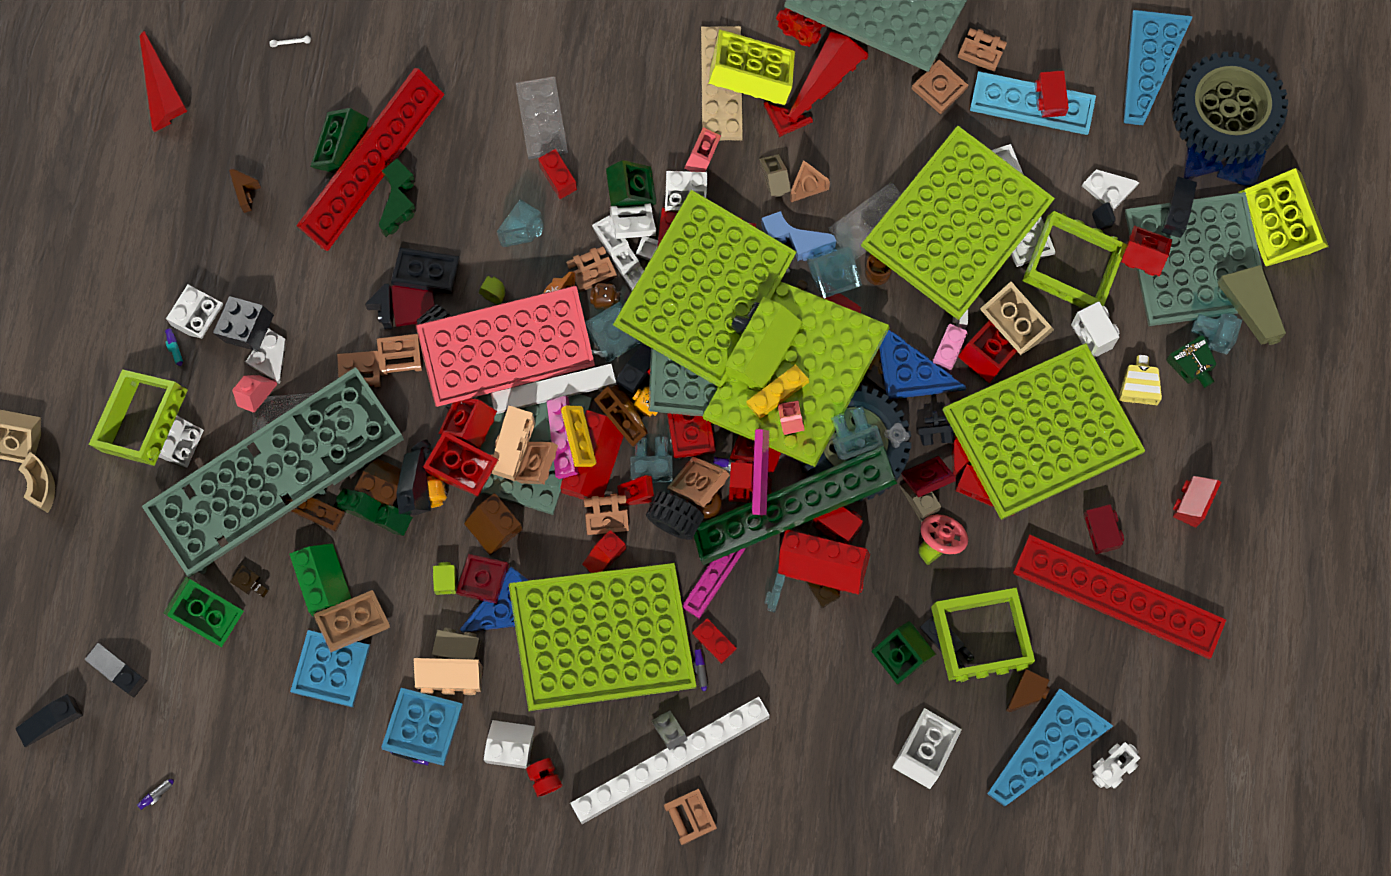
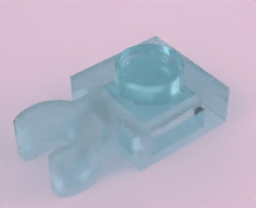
(773, 597)

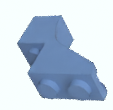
(802, 241)

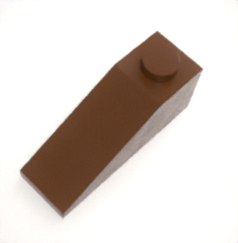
(622, 413)

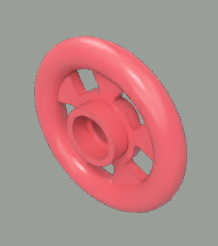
(944, 534)

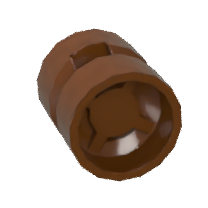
(876, 271)

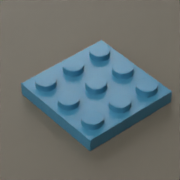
(329, 675)
(422, 726)

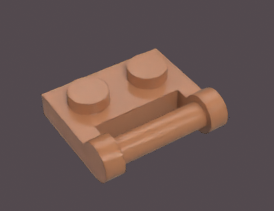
(396, 348)
(365, 363)
(697, 814)

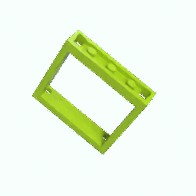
(1089, 234)
(117, 408)
(981, 671)

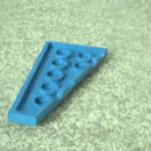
(1151, 51)
(1057, 736)

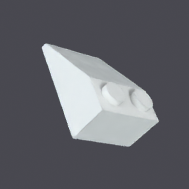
(927, 748)

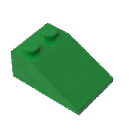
(203, 612)

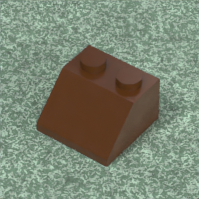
(380, 482)
(493, 524)

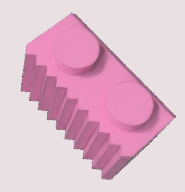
(950, 347)

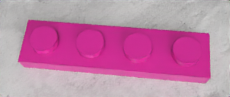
(563, 461)

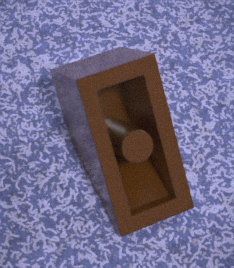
(1028, 691)

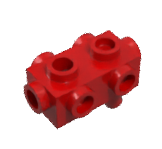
(800, 27)

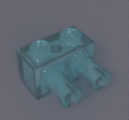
(1220, 332)
(862, 439)
(657, 466)

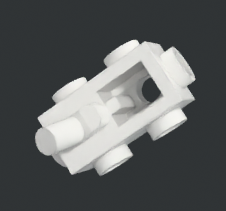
(1109, 771)

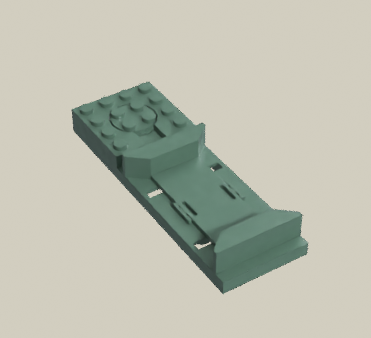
(299, 456)

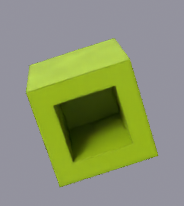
(445, 578)

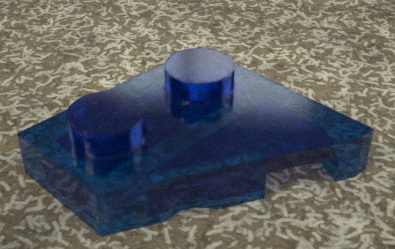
(1243, 173)

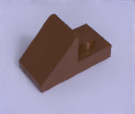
(243, 185)

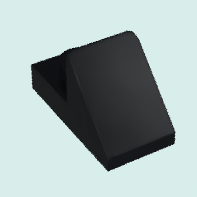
(383, 303)

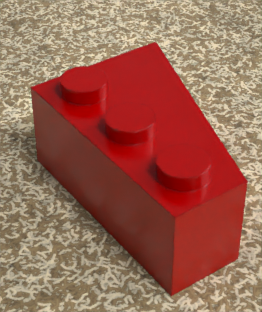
(742, 482)

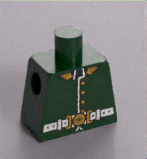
(1194, 362)

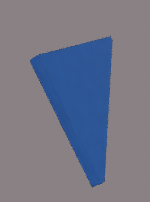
(911, 372)
(493, 615)

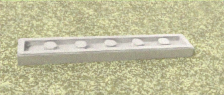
(553, 388)

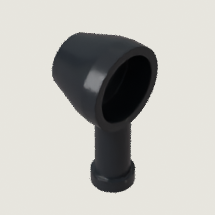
(740, 322)

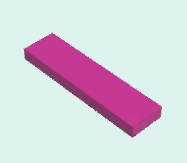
(760, 475)
(710, 583)

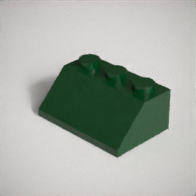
(338, 138)

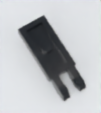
(930, 631)

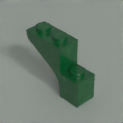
(398, 206)
(371, 510)

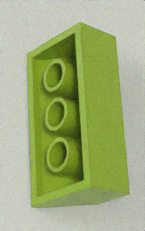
(763, 344)

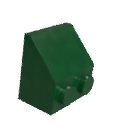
(630, 184)
(903, 652)

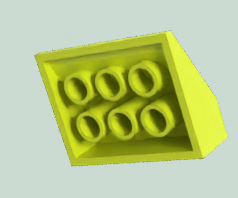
(752, 67)
(1284, 218)

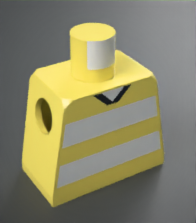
(1141, 383)

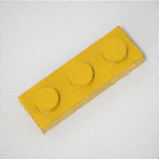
(777, 391)
(578, 436)

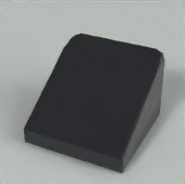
(1104, 216)

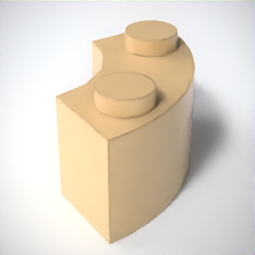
(39, 482)

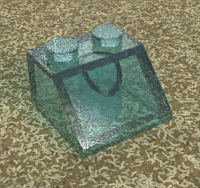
(521, 225)
(834, 271)
(608, 338)

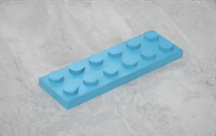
(1018, 101)

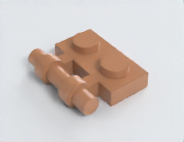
(979, 53)
(595, 273)
(604, 521)

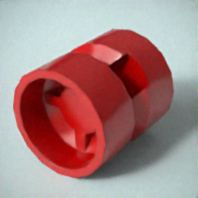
(546, 784)

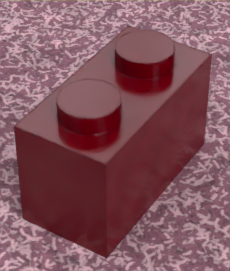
(1103, 529)

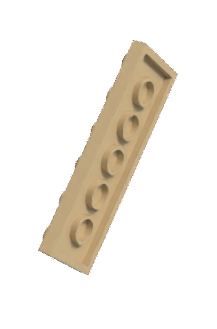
(719, 105)

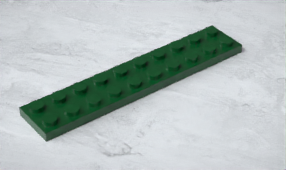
(795, 505)

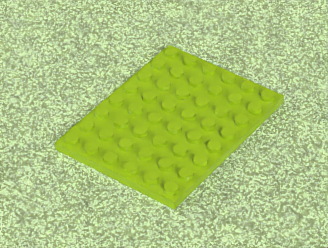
(957, 222)
(698, 283)
(833, 353)
(1043, 431)
(601, 636)

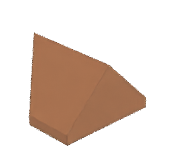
(808, 183)

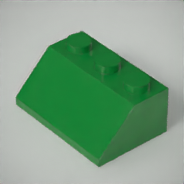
(320, 577)

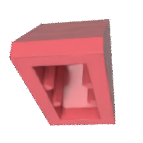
(790, 417)

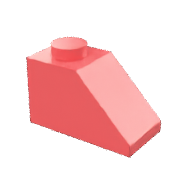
(702, 151)
(252, 391)

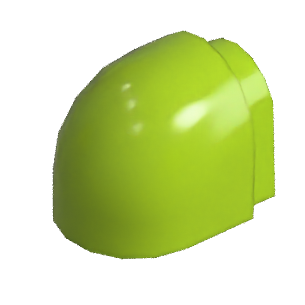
(492, 290)
(927, 553)

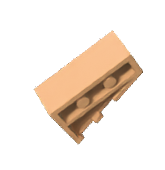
(512, 442)

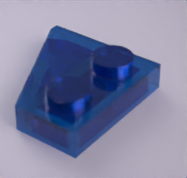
(1197, 165)

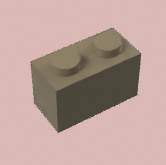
(455, 646)

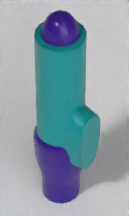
(172, 346)

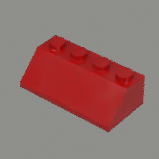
(606, 445)
(823, 562)

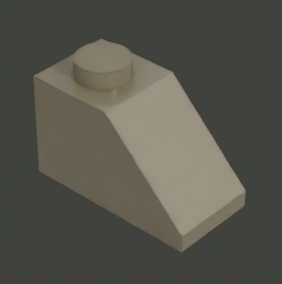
(775, 175)
(924, 505)

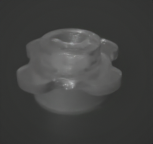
(890, 434)

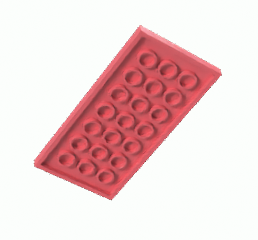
(505, 345)

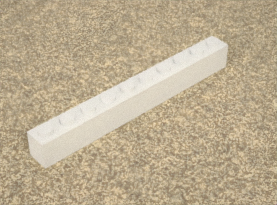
(669, 761)

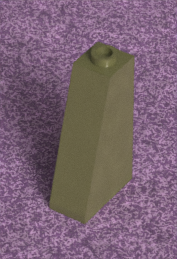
(1254, 303)

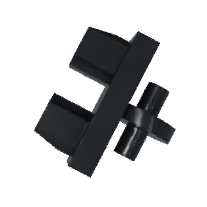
(926, 432)

